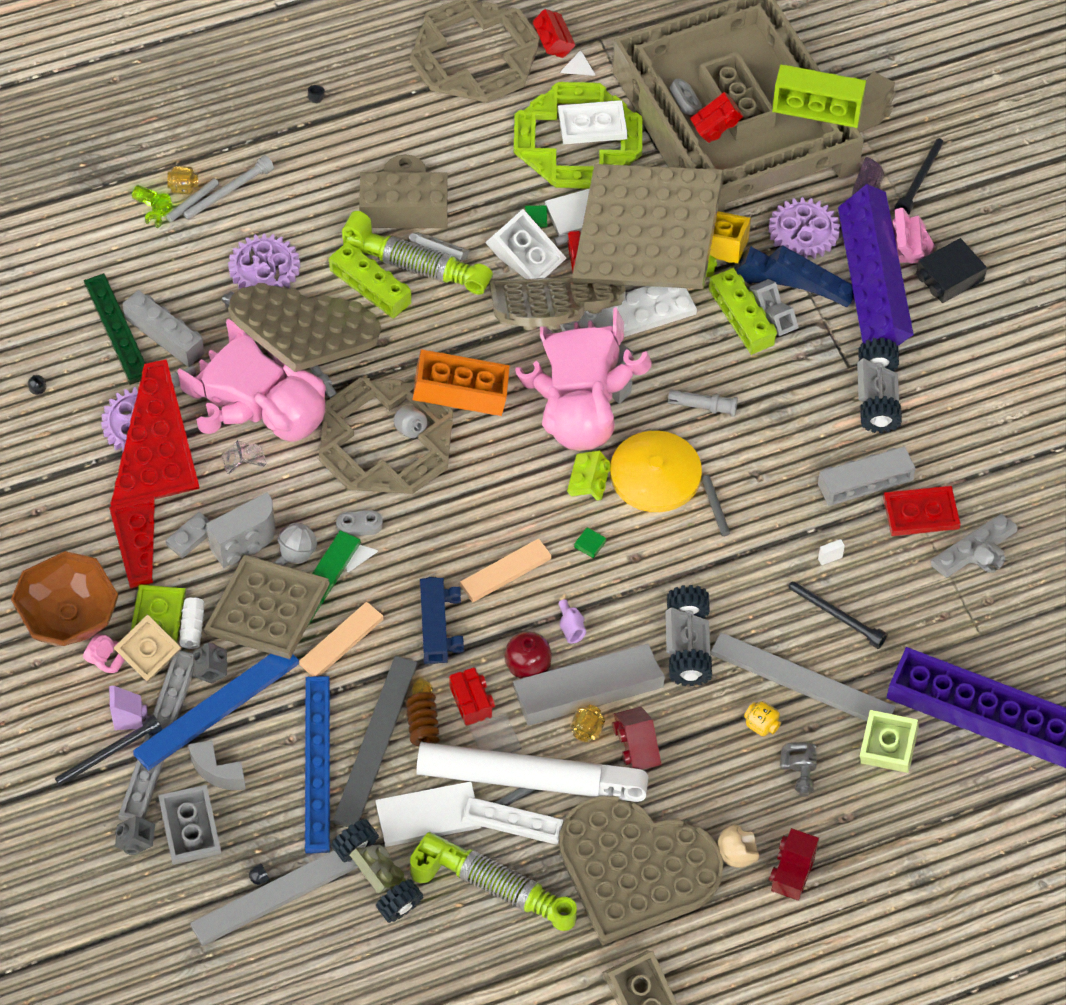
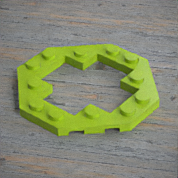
(544, 159)

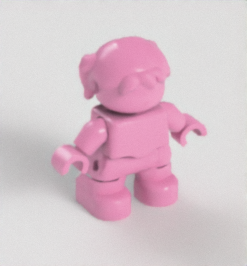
(583, 382)
(255, 388)

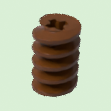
(422, 718)

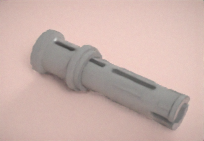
(713, 403)

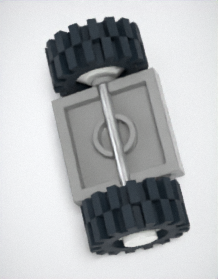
(879, 385)
(688, 635)

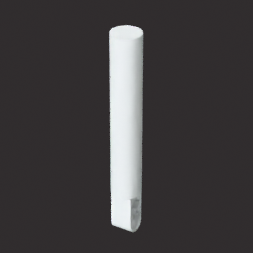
(531, 772)

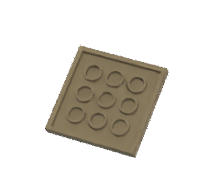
(266, 606)

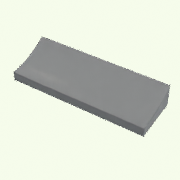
(588, 683)

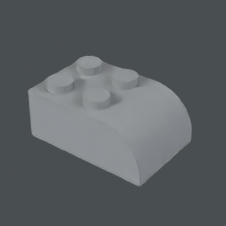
(242, 530)
(189, 824)

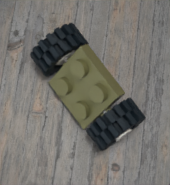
(378, 869)

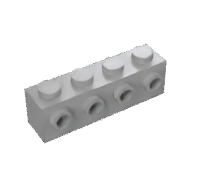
(163, 328)
(866, 475)

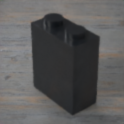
(951, 270)

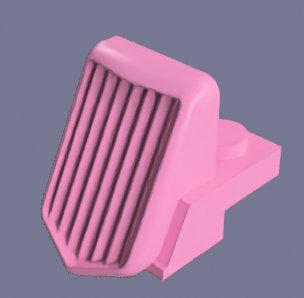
(911, 237)

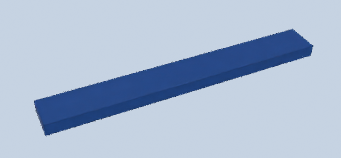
(213, 709)
(317, 765)

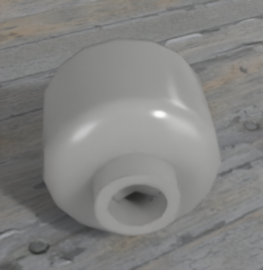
(410, 421)

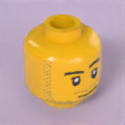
(762, 718)

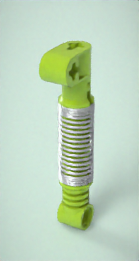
(391, 250)
(471, 867)

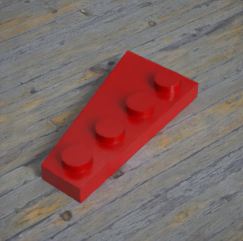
(135, 535)

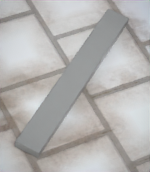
(798, 678)
(166, 712)
(270, 897)

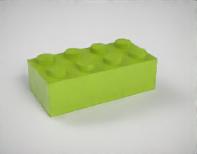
(818, 96)

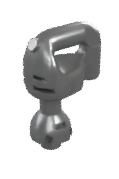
(803, 762)

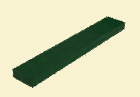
(116, 327)

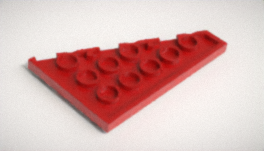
(156, 446)

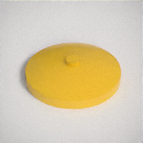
(655, 471)

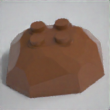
(65, 599)

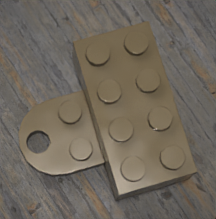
(405, 195)

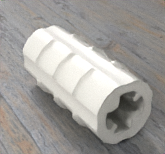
(191, 623)

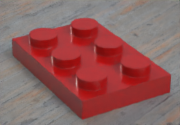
(921, 510)

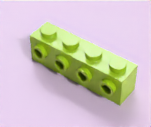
(370, 280)
(742, 311)

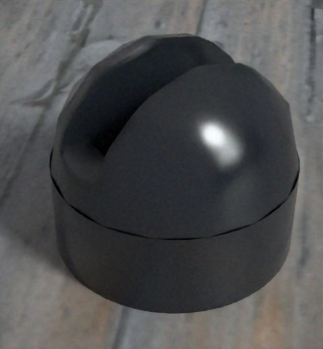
(316, 93)
(33, 386)
(258, 875)

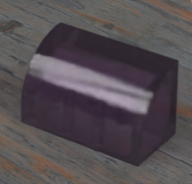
(870, 173)

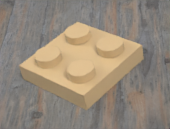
(147, 648)

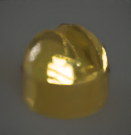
(421, 685)

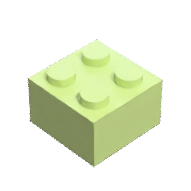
(889, 741)

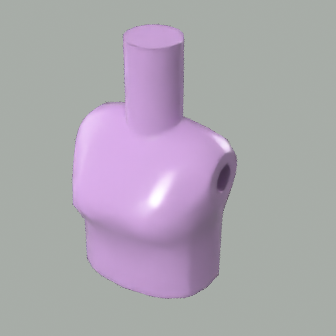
(571, 623)

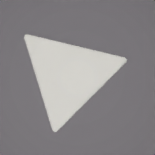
(578, 65)
(360, 556)

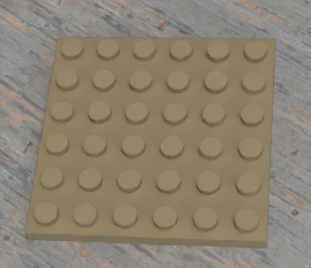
(648, 226)

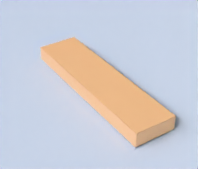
(505, 570)
(341, 640)

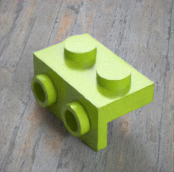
(589, 475)

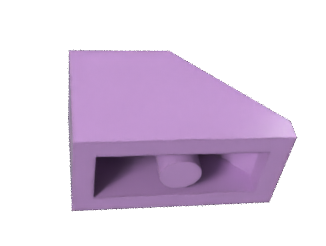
(126, 709)

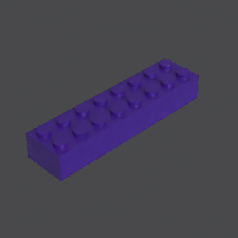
(875, 266)
(980, 705)

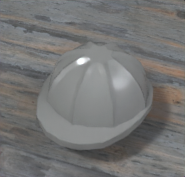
(297, 542)

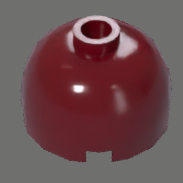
(528, 654)

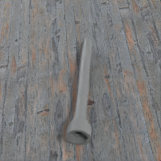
(263, 165)

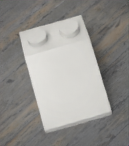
(526, 247)

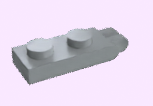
(439, 245)

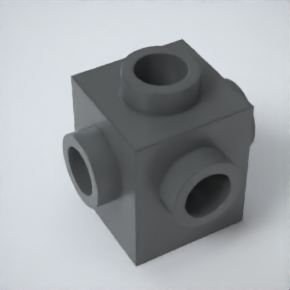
(210, 663)
(134, 835)

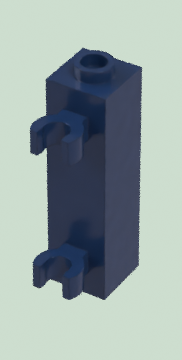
(434, 620)

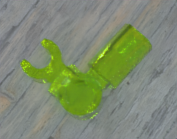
(160, 203)

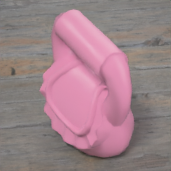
(100, 650)

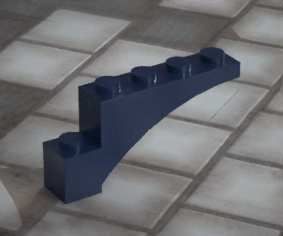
(795, 271)

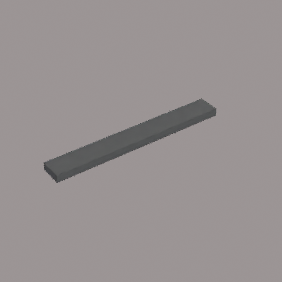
(375, 742)

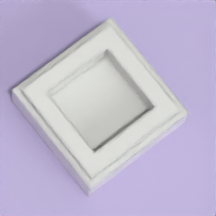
(831, 552)

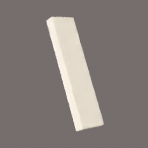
(512, 820)

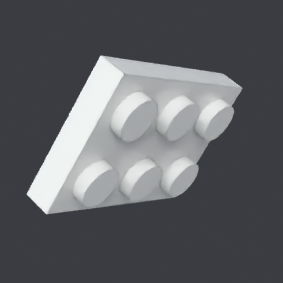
(592, 122)

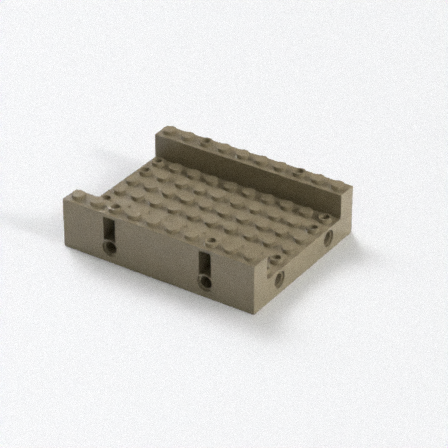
(737, 52)

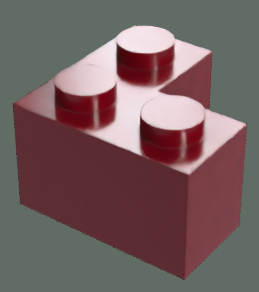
(639, 738)
(796, 861)

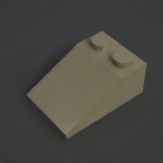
(877, 101)
(639, 982)

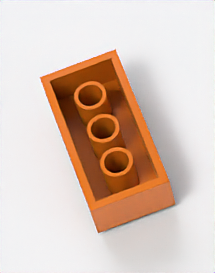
(461, 382)

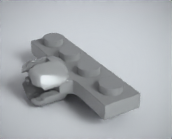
(977, 548)

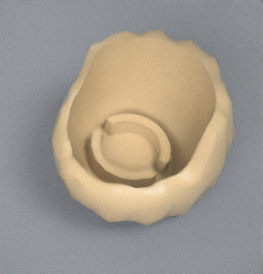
(738, 847)

